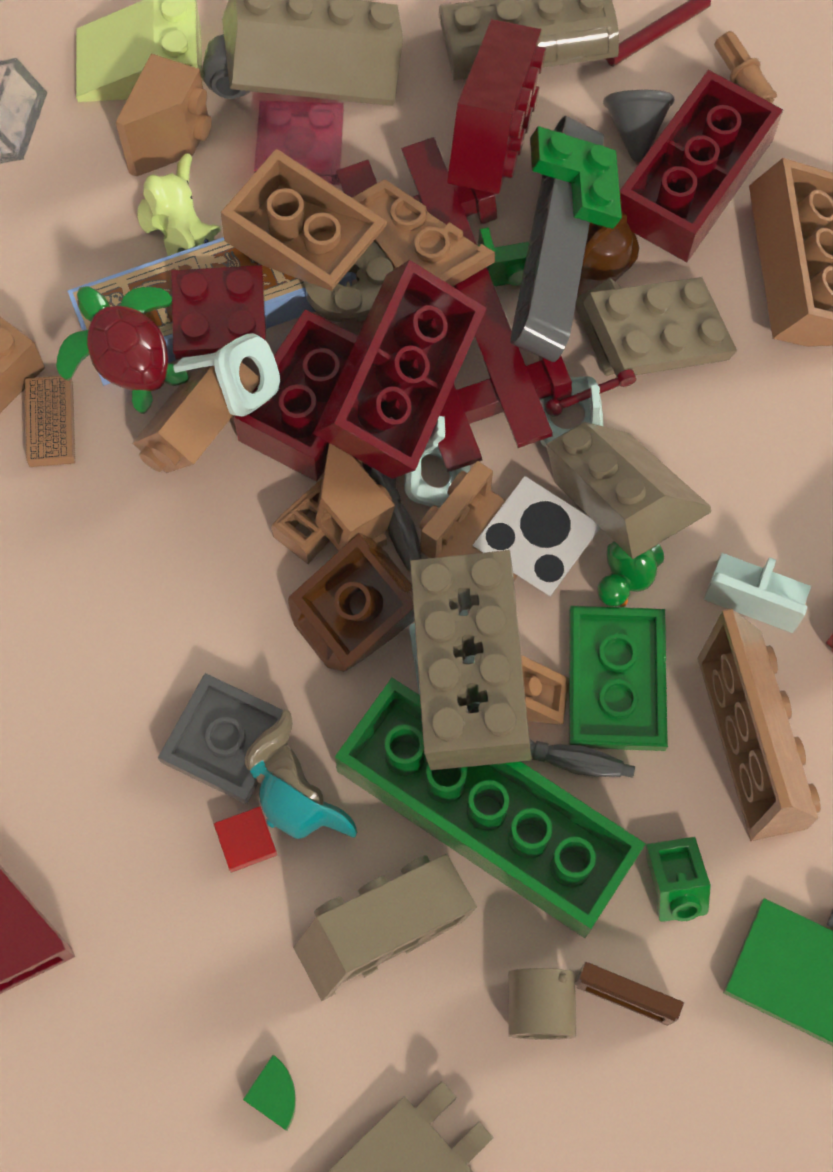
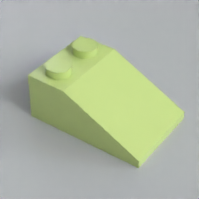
(119, 45)

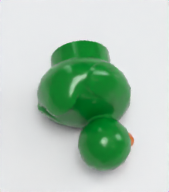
(628, 574)

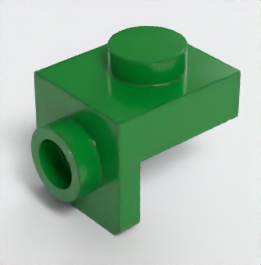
(508, 260)

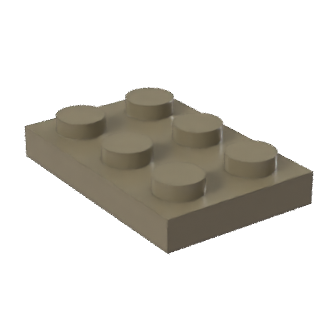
(659, 326)

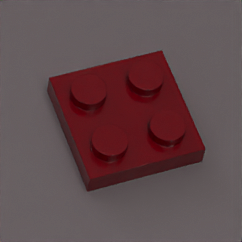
(216, 308)

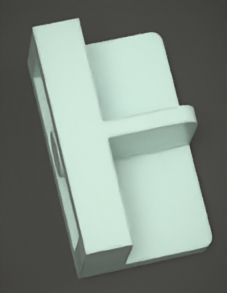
(758, 592)

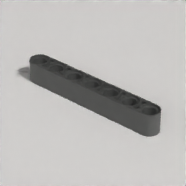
(552, 263)

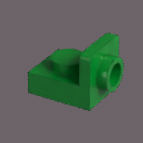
(679, 879)

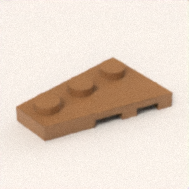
(422, 237)

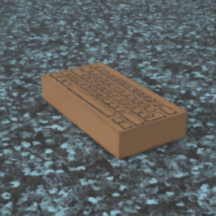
(49, 421)

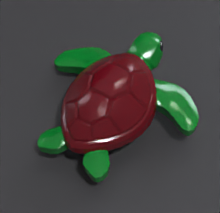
(122, 343)

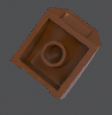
(353, 604)

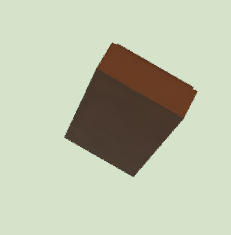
(629, 994)

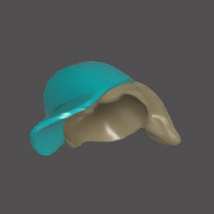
(284, 791)

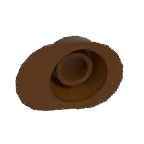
(607, 254)

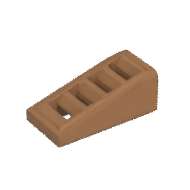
(286, 533)

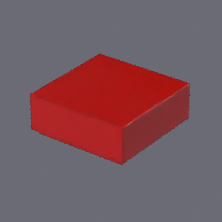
(245, 839)

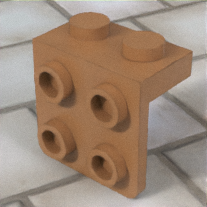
(462, 516)

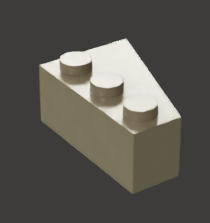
(382, 922)

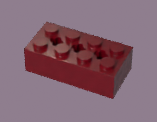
(496, 107)
(698, 164)
(400, 370)

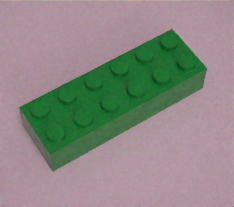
(492, 814)

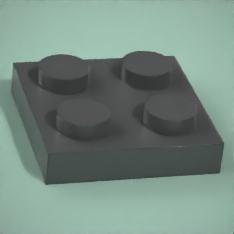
(215, 736)

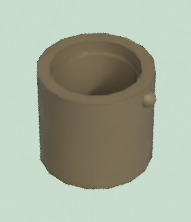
(541, 1004)

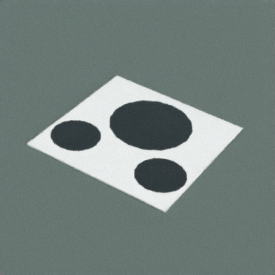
(540, 533)

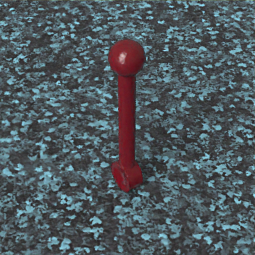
(555, 407)

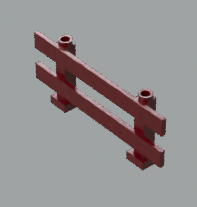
(511, 384)

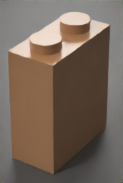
(188, 420)

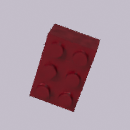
(308, 372)

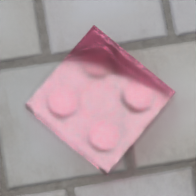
(303, 131)

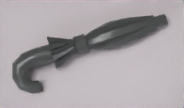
(401, 526)
(579, 759)

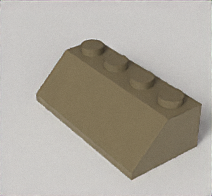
(314, 48)

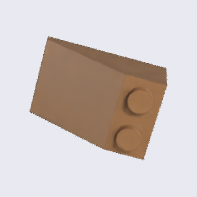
(299, 223)

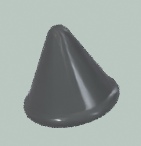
(638, 117)

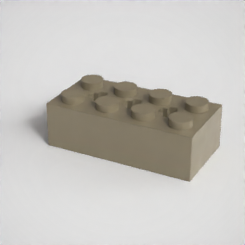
(495, 680)

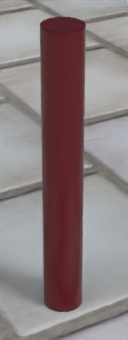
(658, 29)

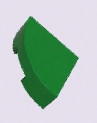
(274, 1093)

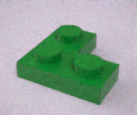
(588, 168)

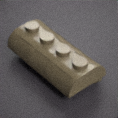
(570, 29)

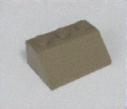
(623, 487)

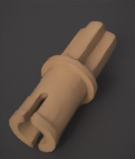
(743, 68)

